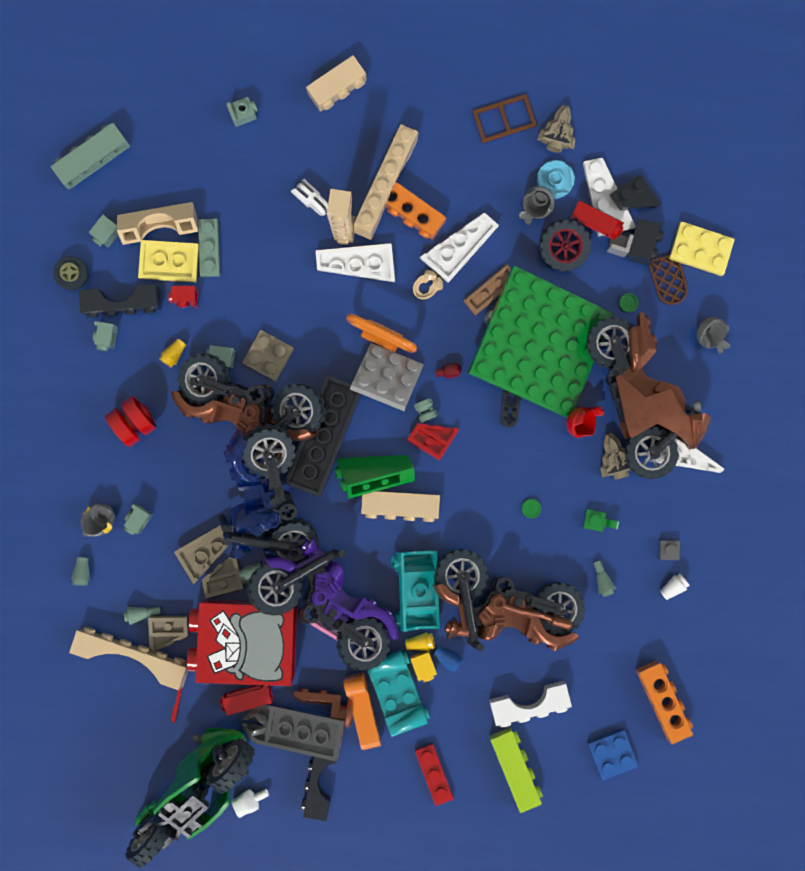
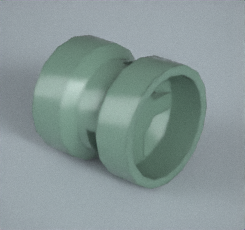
(424, 406)

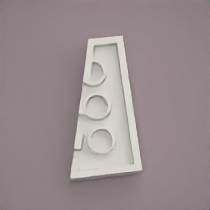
(600, 186)
(456, 251)
(359, 261)

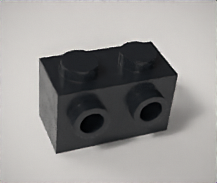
(645, 241)

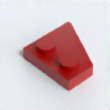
(432, 439)

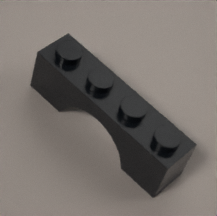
(144, 298)
(317, 801)

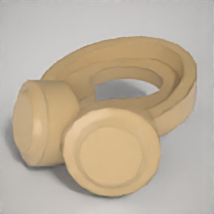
(428, 275)

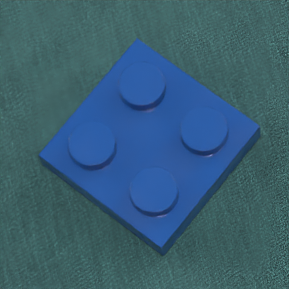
(612, 754)

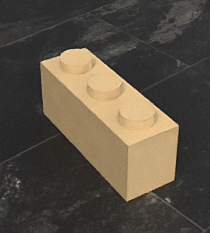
(337, 84)

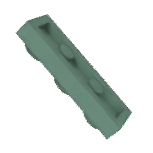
(209, 247)

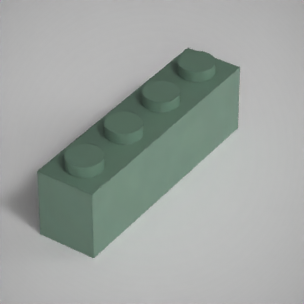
(90, 155)

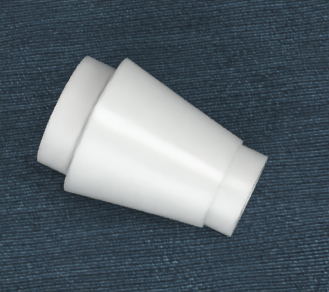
(675, 586)

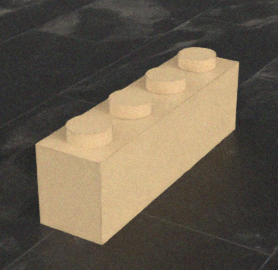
(401, 504)

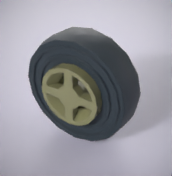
(66, 268)

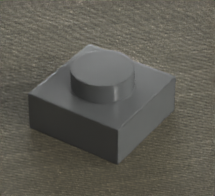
(669, 550)

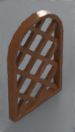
(683, 281)

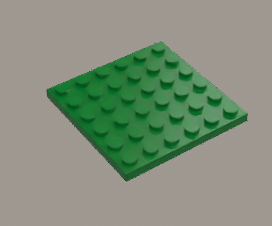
(538, 342)

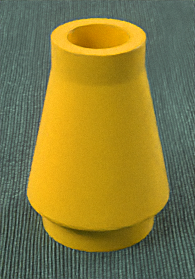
(172, 354)
(421, 642)

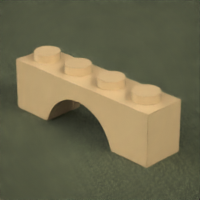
(135, 225)

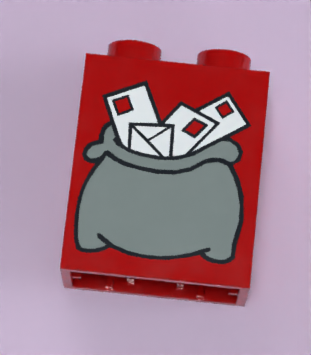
(242, 644)

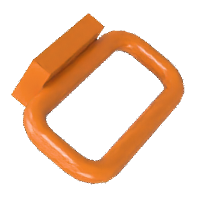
(381, 335)

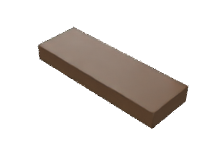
(488, 291)

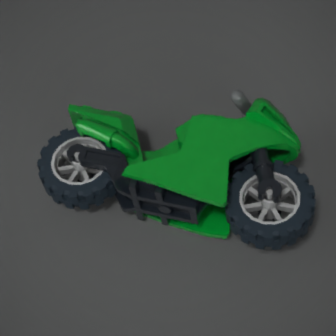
(175, 813)

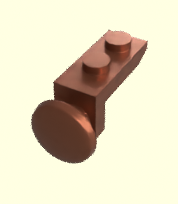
(323, 697)

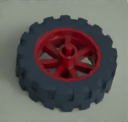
(546, 242)

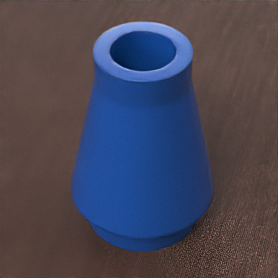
(448, 659)

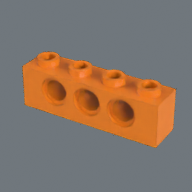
(420, 208)
(673, 731)

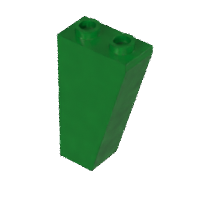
(373, 473)

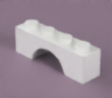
(553, 699)

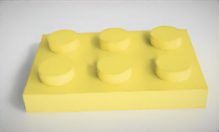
(701, 248)
(168, 261)

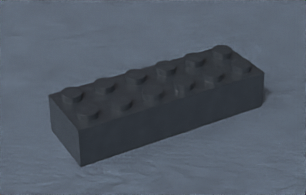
(318, 455)

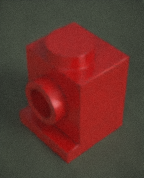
(184, 296)

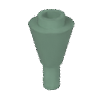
(604, 583)
(136, 614)

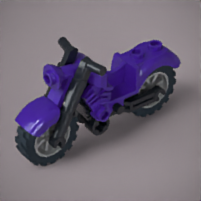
(352, 619)

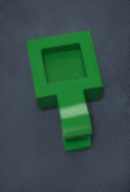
(596, 521)

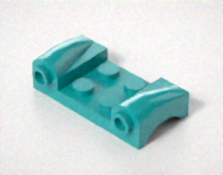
(417, 596)
(398, 694)

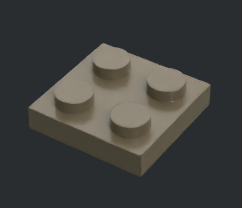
(268, 355)

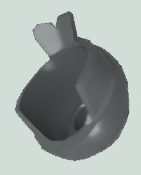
(537, 203)
(712, 333)

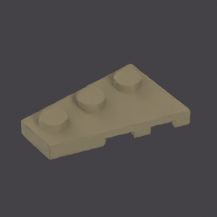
(201, 552)

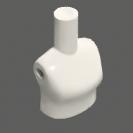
(248, 802)

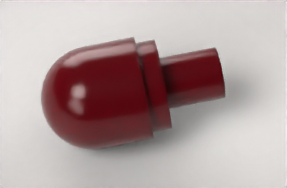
(449, 370)

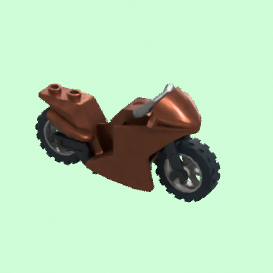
(643, 400)

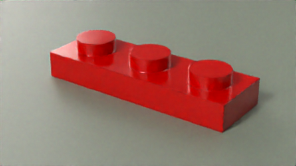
(434, 774)

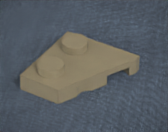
(223, 579)
(166, 630)

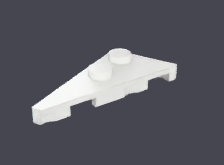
(693, 459)

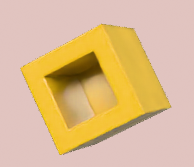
(423, 666)

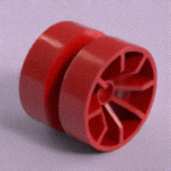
(135, 417)

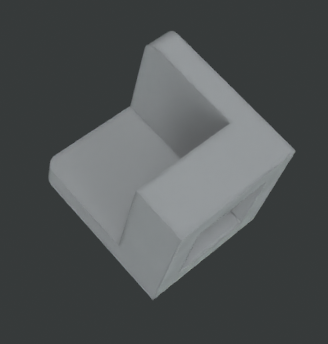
(620, 245)

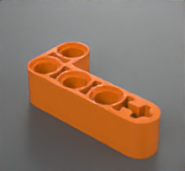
(363, 713)

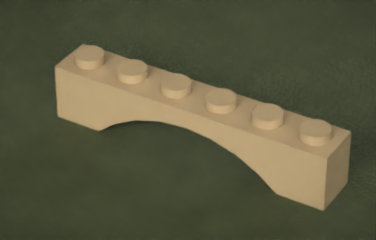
(379, 193)
(340, 216)
(166, 670)

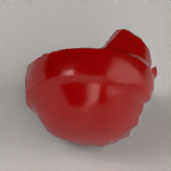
(582, 421)

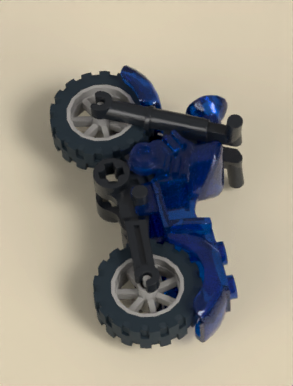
(264, 497)

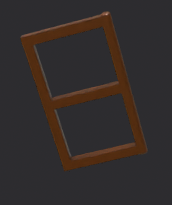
(500, 105)

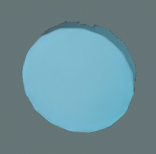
(556, 177)

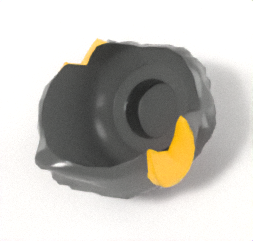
(97, 519)

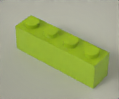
(515, 770)

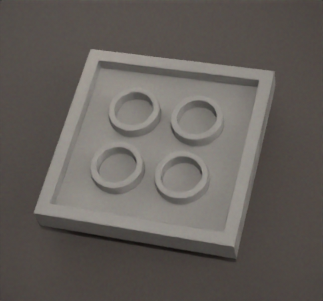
(387, 377)

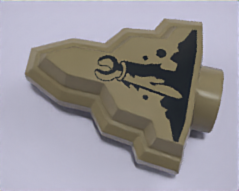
(558, 132)
(613, 458)

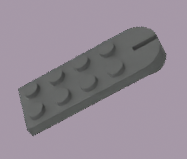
(295, 731)

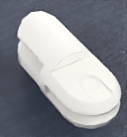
(310, 197)

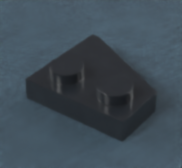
(635, 195)

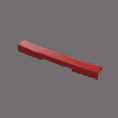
(176, 706)

